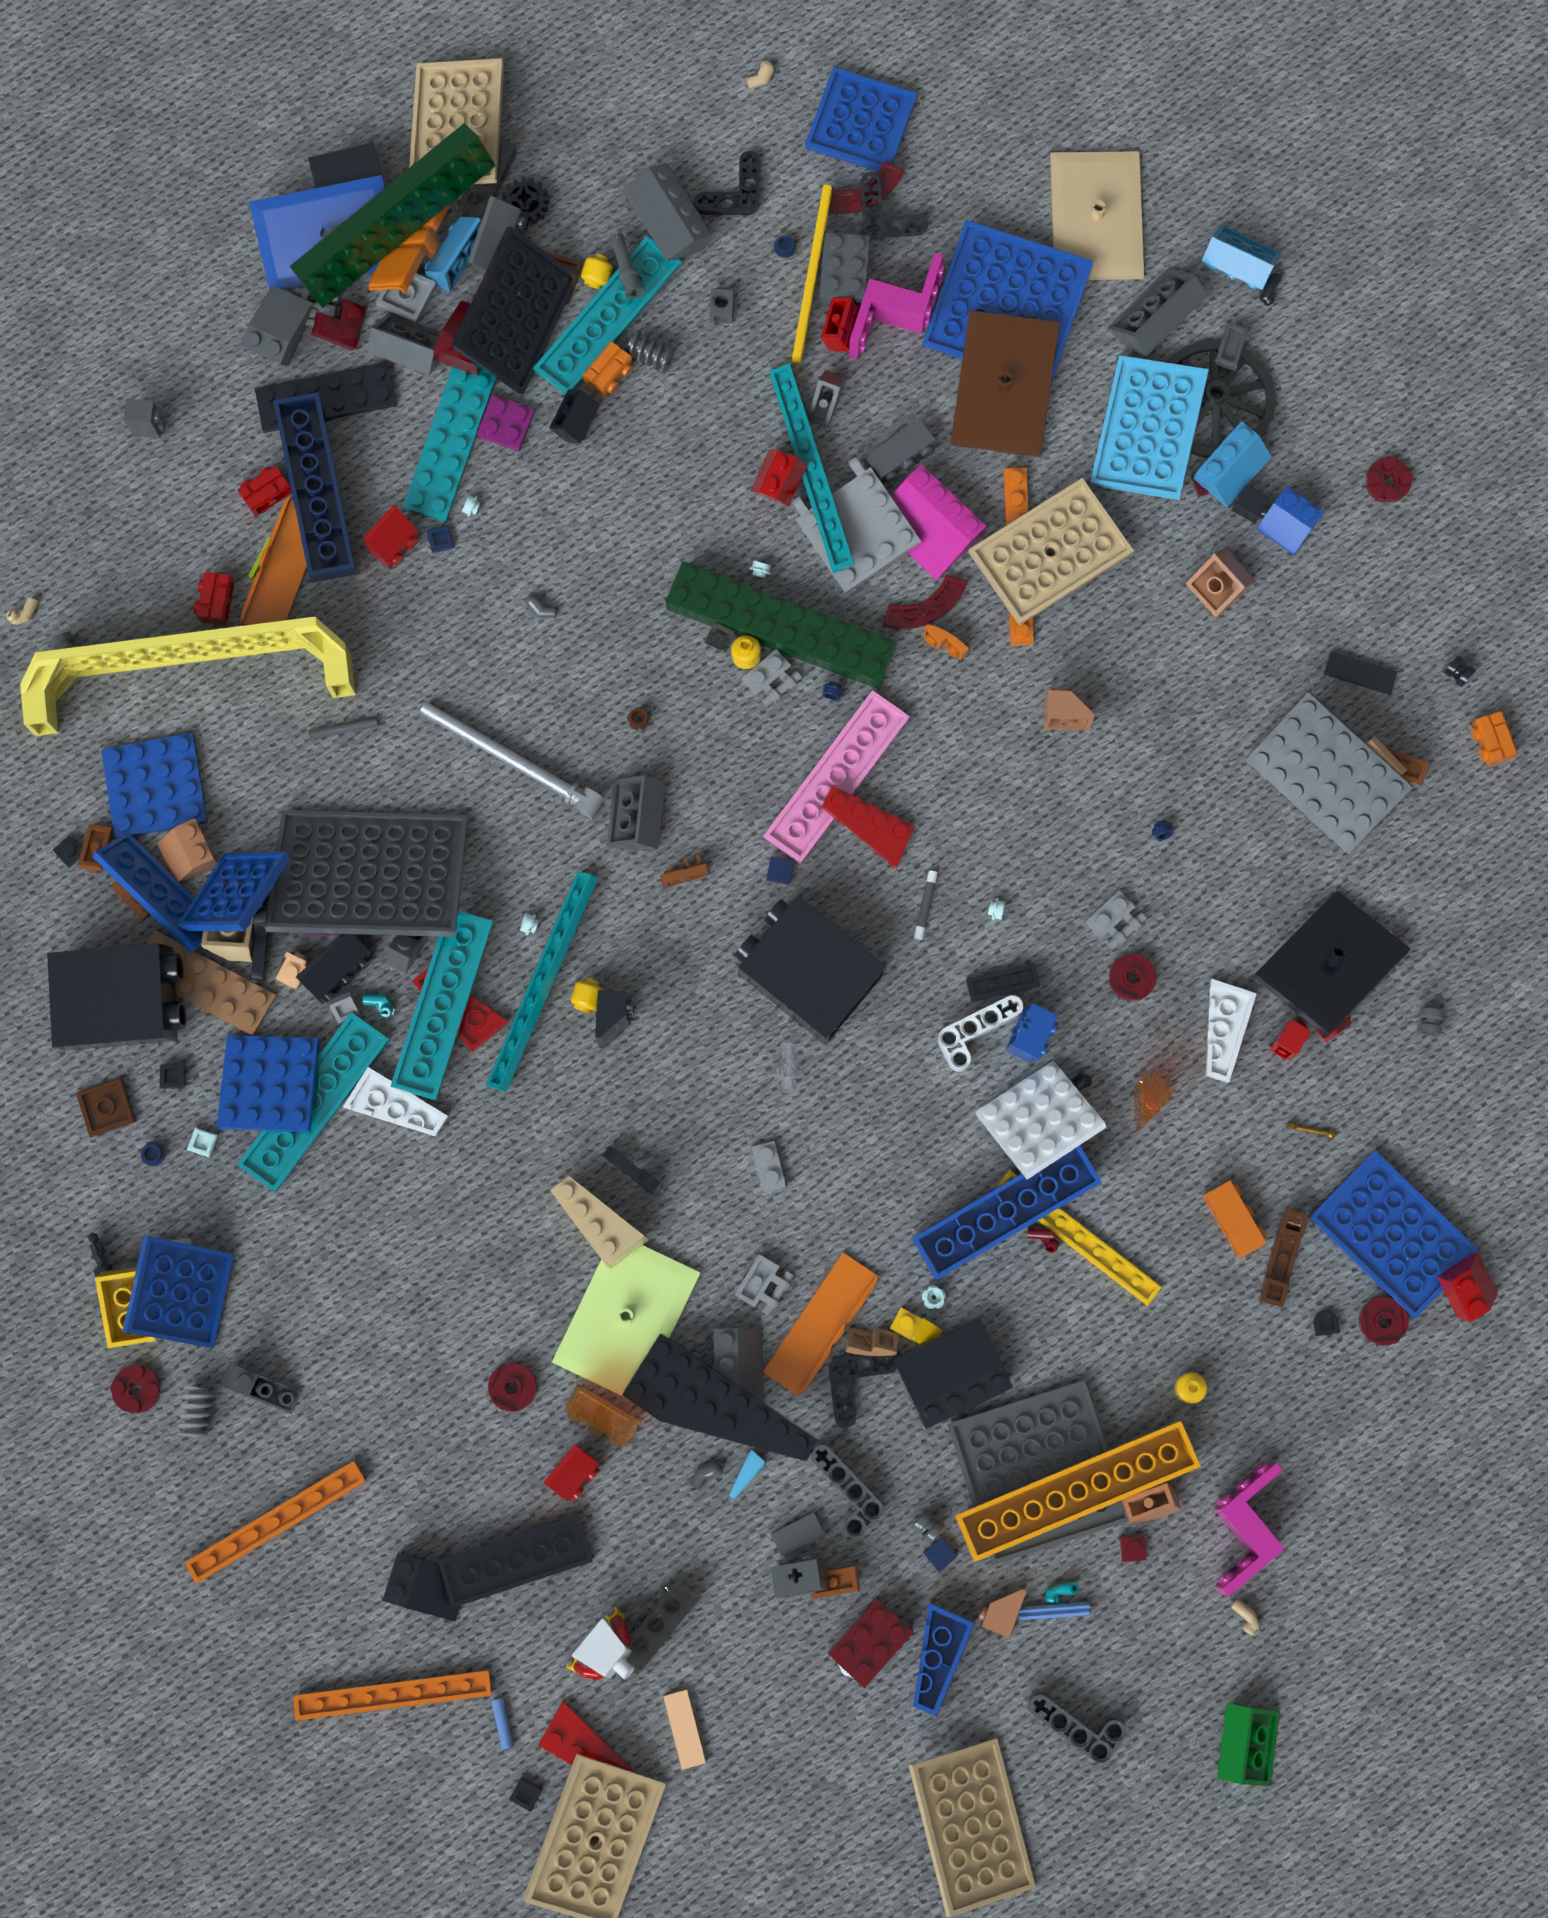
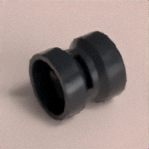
(1455, 668)

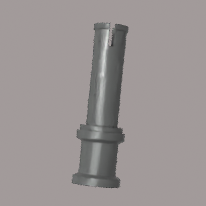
(628, 274)

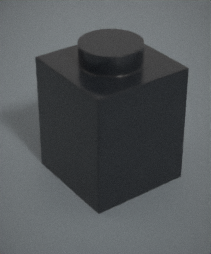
(1251, 504)

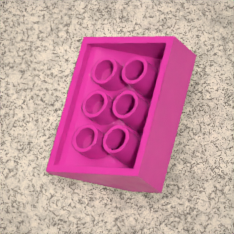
(938, 520)

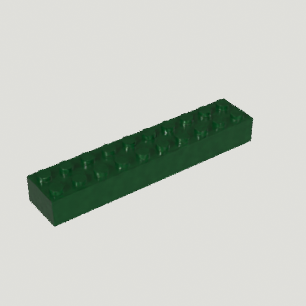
(393, 215)
(781, 625)

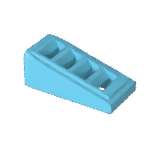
(750, 1468)

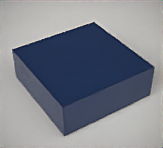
(440, 539)
(779, 870)
(940, 1554)

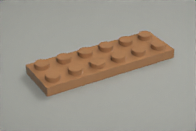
(219, 989)

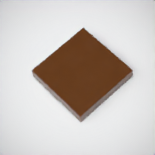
(106, 1107)

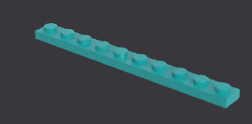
(814, 475)
(541, 981)

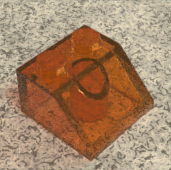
(1149, 1098)

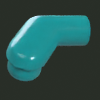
(382, 1003)
(1062, 1588)

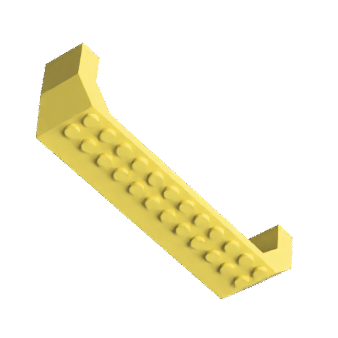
(55, 670)

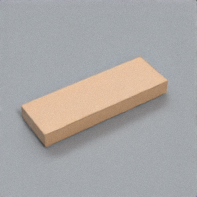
(684, 1729)

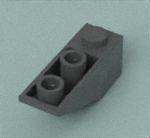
(404, 951)
(260, 1387)

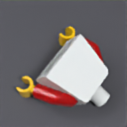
(604, 1650)

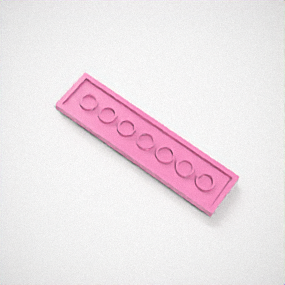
(843, 766)

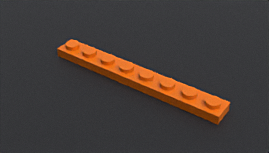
(1015, 506)
(275, 1522)
(392, 1695)

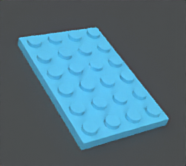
(1149, 427)

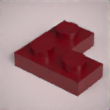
(343, 330)

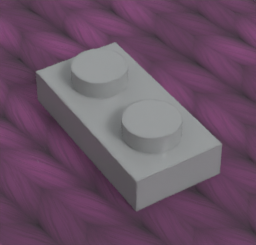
(768, 1167)

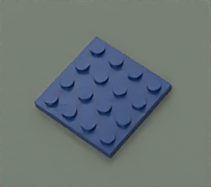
(860, 120)
(154, 785)
(234, 891)
(268, 1083)
(178, 1292)

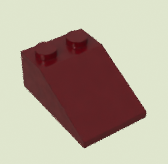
(444, 352)

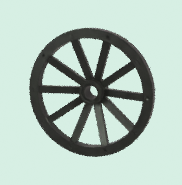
(1222, 389)

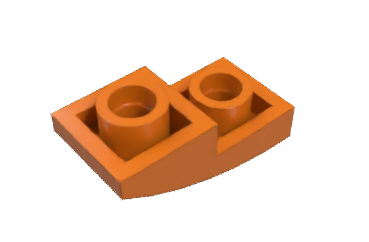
(938, 637)

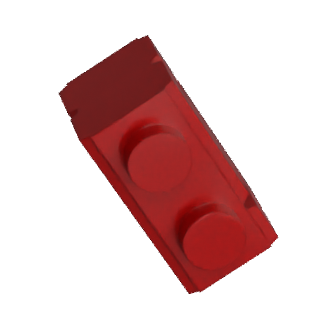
(839, 324)
(264, 490)
(214, 598)
(1290, 1039)

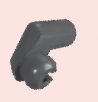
(537, 608)
(705, 1471)

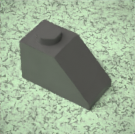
(826, 398)

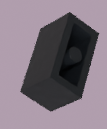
(574, 416)

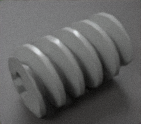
(195, 1412)

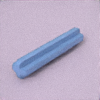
(1054, 1610)

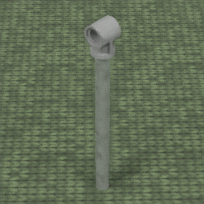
(584, 800)

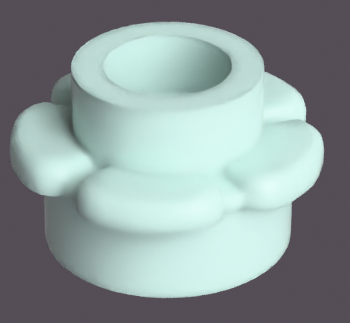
(471, 505)
(760, 569)
(997, 909)
(529, 924)
(927, 1297)

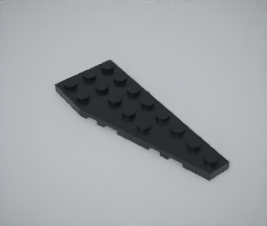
(697, 1397)

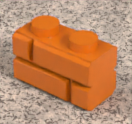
(608, 370)
(1494, 739)

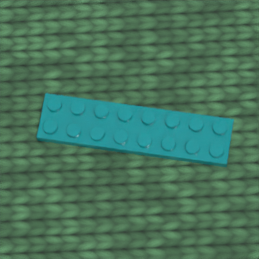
(604, 319)
(449, 444)
(441, 1008)
(339, 1070)

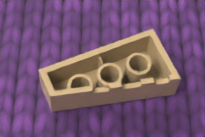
(601, 1226)

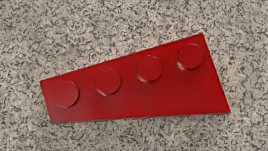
(874, 826)
(478, 1021)
(571, 1736)

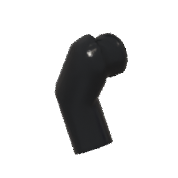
(1270, 286)
(1081, 1081)

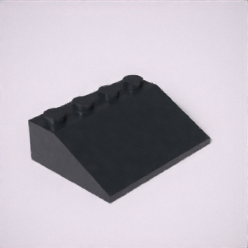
(952, 1373)

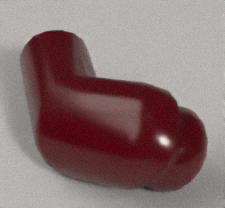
(1046, 1236)

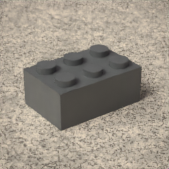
(844, 267)

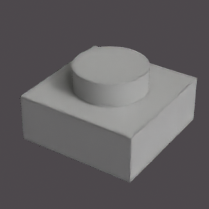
(343, 1006)

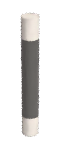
(925, 905)

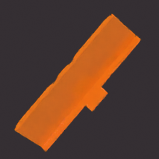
(401, 265)
(279, 574)
(821, 1324)

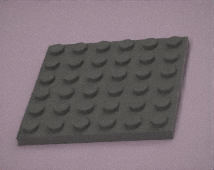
(1036, 1441)

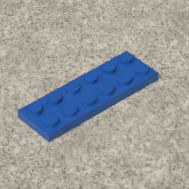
(150, 885)

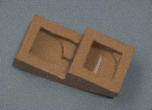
(878, 1343)

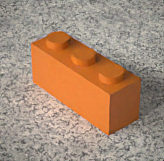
(1235, 1219)

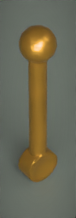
(1330, 1133)

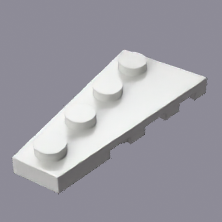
(1227, 1023)
(377, 1099)

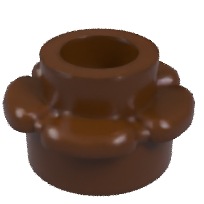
(634, 714)

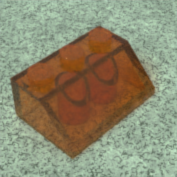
(602, 1416)

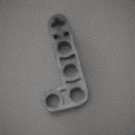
(843, 1486)
(1072, 1724)

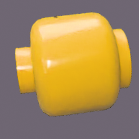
(596, 271)
(746, 652)
(585, 995)
(1190, 1388)

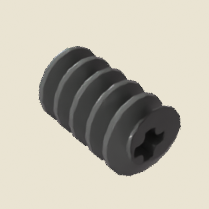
(649, 352)

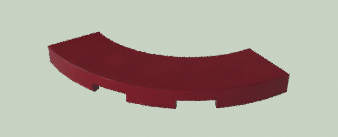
(850, 200)
(928, 611)

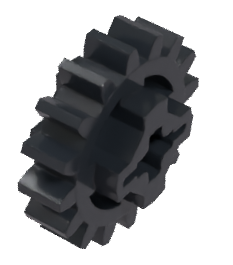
(536, 200)

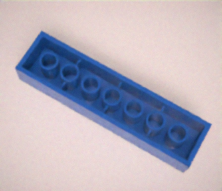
(1004, 1212)

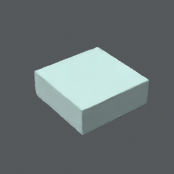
(202, 1142)

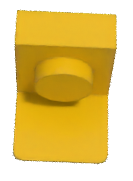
(914, 1328)

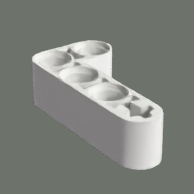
(982, 1028)

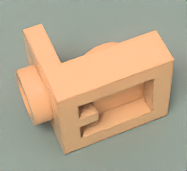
(291, 968)

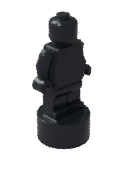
(98, 1253)

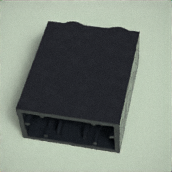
(809, 968)
(115, 996)

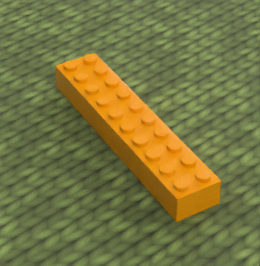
(1077, 1491)

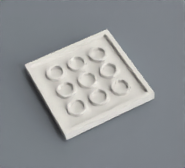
(1040, 1119)

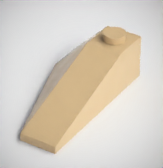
(231, 944)

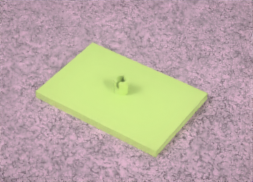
(624, 1316)

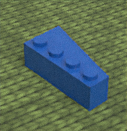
(941, 1653)

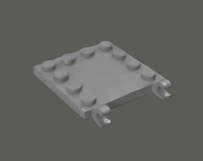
(872, 527)

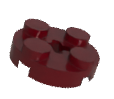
(1388, 467)
(1126, 965)
(1391, 1310)
(149, 1391)
(499, 1392)

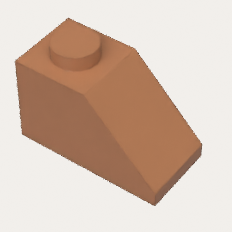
(1152, 1504)
(1002, 1612)

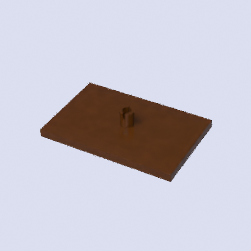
(1004, 383)

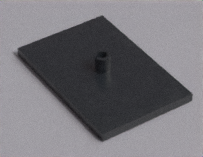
(514, 310)
(1331, 963)

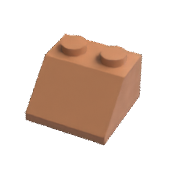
(1220, 582)
(1065, 711)
(187, 851)

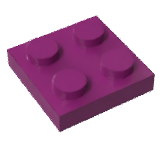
(505, 423)

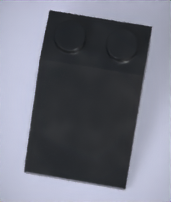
(419, 1587)

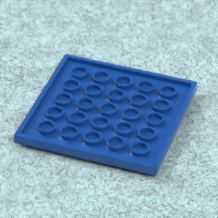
(1009, 278)

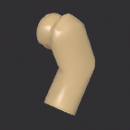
(763, 76)
(23, 615)
(1249, 1615)

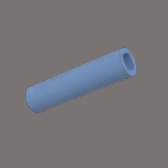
(502, 1723)

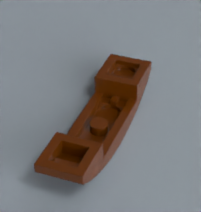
(1283, 1257)

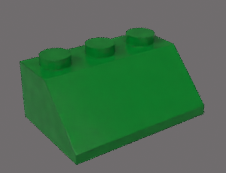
(1248, 1745)

